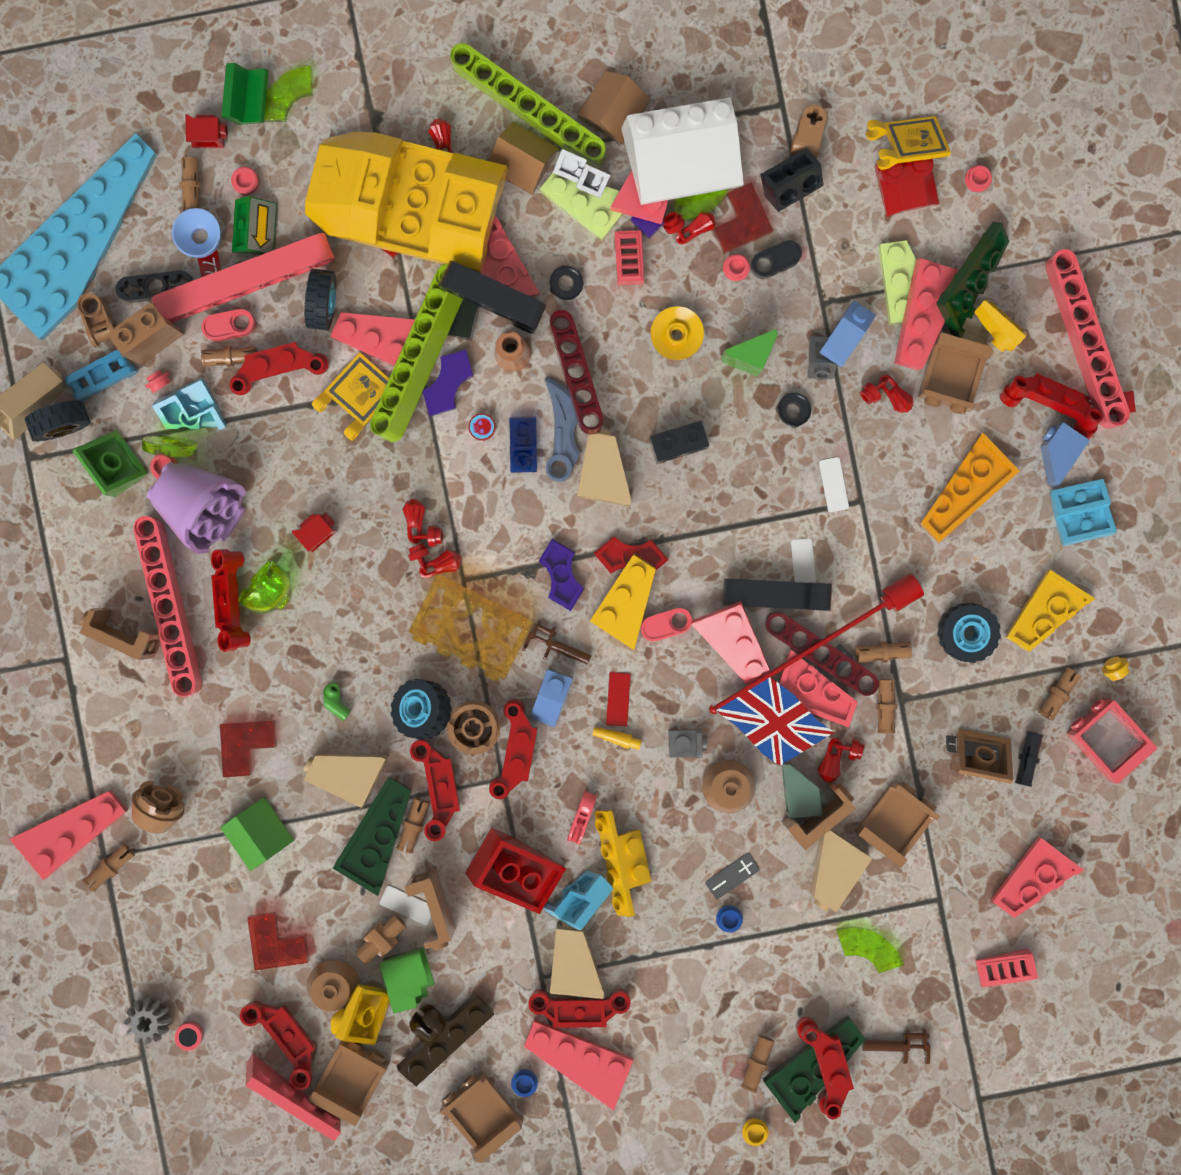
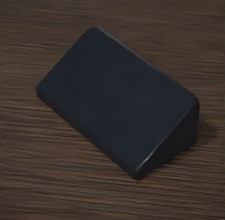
(465, 321)

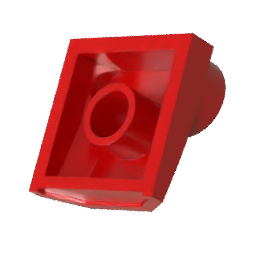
(907, 186)

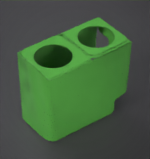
(406, 978)

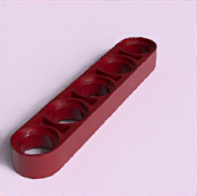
(573, 384)
(834, 658)

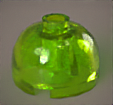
(267, 590)

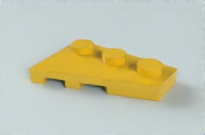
(626, 602)
(1046, 609)

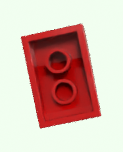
(514, 871)

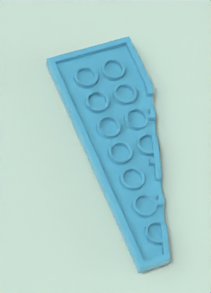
(61, 257)

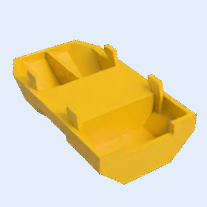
(405, 197)

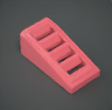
(629, 279)
(1008, 977)

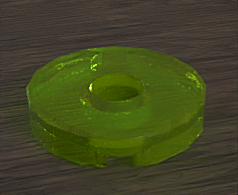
(169, 446)

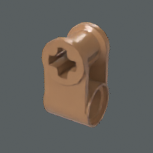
(809, 135)
(97, 323)

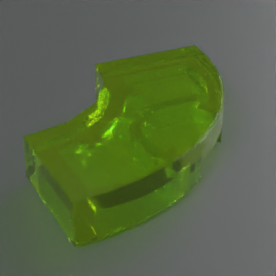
(286, 91)
(693, 205)
(869, 945)

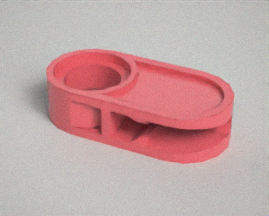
(222, 325)
(661, 627)
(582, 817)

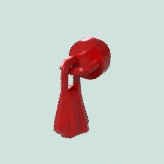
(441, 134)
(674, 223)
(900, 399)
(414, 513)
(446, 562)
(830, 767)

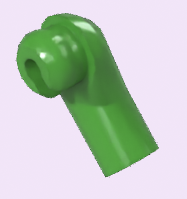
(332, 701)

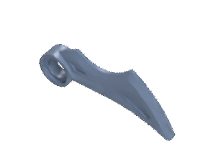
(564, 426)

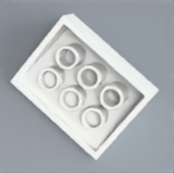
(684, 150)

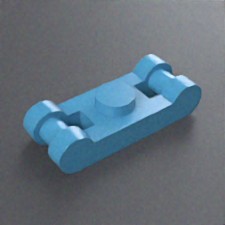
(99, 375)

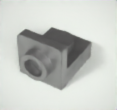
(819, 365)
(687, 743)

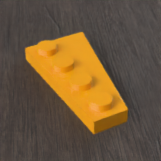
(974, 483)

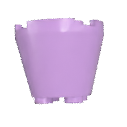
(197, 504)

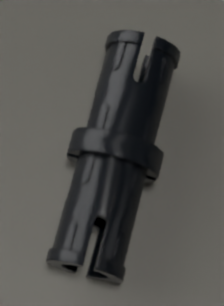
(1029, 758)

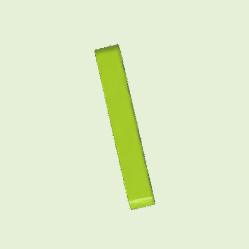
(521, 94)
(415, 361)

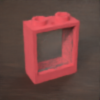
(1111, 740)

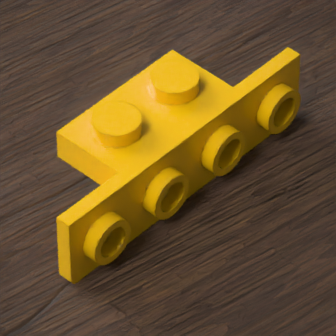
(623, 859)

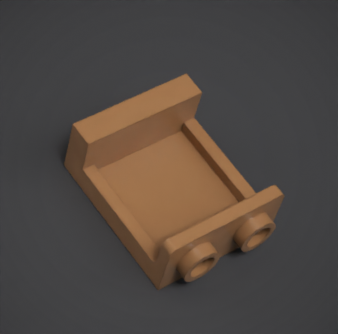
(144, 334)
(953, 373)
(95, 627)
(896, 822)
(819, 825)
(430, 884)
(349, 1081)
(481, 1115)

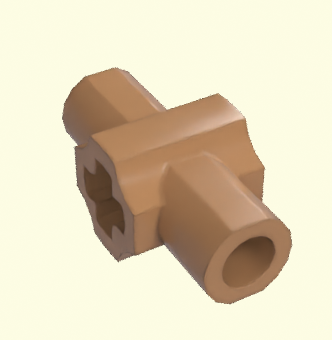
(381, 939)

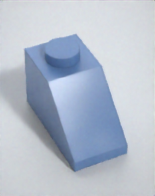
(847, 333)
(1061, 451)
(551, 697)

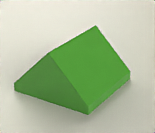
(751, 354)
(110, 463)
(257, 834)

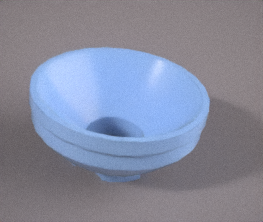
(187, 224)

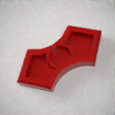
(616, 555)

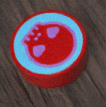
(482, 427)

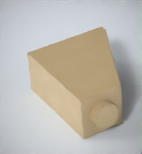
(26, 396)
(603, 471)
(346, 775)
(836, 870)
(574, 965)

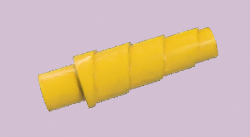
(618, 738)

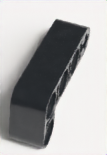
(493, 296)
(778, 594)

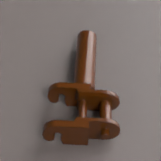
(556, 645)
(901, 1046)

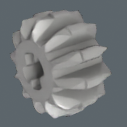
(146, 1010)

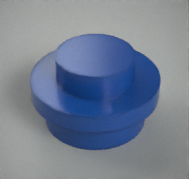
(729, 918)
(524, 1083)

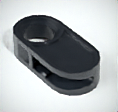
(781, 256)

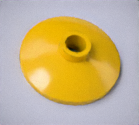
(677, 319)

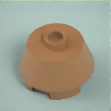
(473, 727)
(728, 786)
(156, 807)
(331, 985)

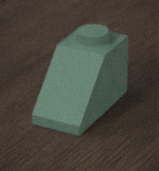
(801, 795)

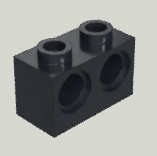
(792, 179)
(679, 442)

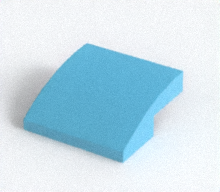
(1082, 512)

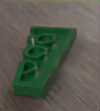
(972, 278)
(372, 844)
(800, 1079)

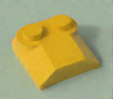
(1005, 331)
(362, 1015)

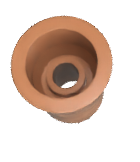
(516, 360)

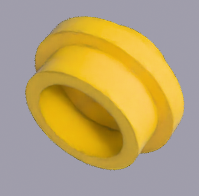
(1116, 668)
(755, 1132)

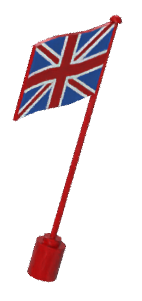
(774, 716)

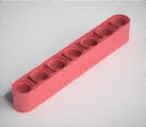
(244, 278)
(1089, 325)
(158, 596)

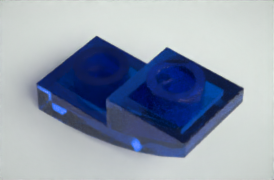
(523, 444)

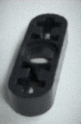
(137, 295)

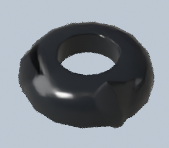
(576, 277)
(800, 401)

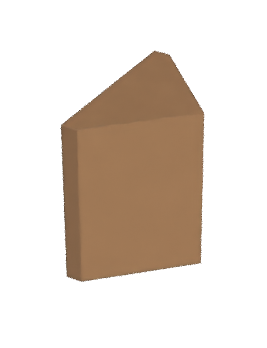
(611, 102)
(524, 155)
(991, 769)

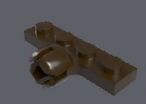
(441, 1036)

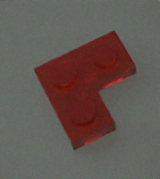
(750, 220)
(237, 741)
(269, 949)

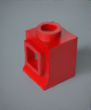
(205, 131)
(315, 531)

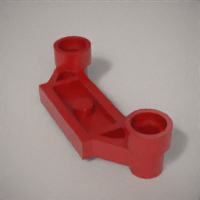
(276, 362)
(1055, 396)
(226, 600)
(518, 751)
(441, 788)
(579, 1011)
(287, 1035)
(831, 1065)

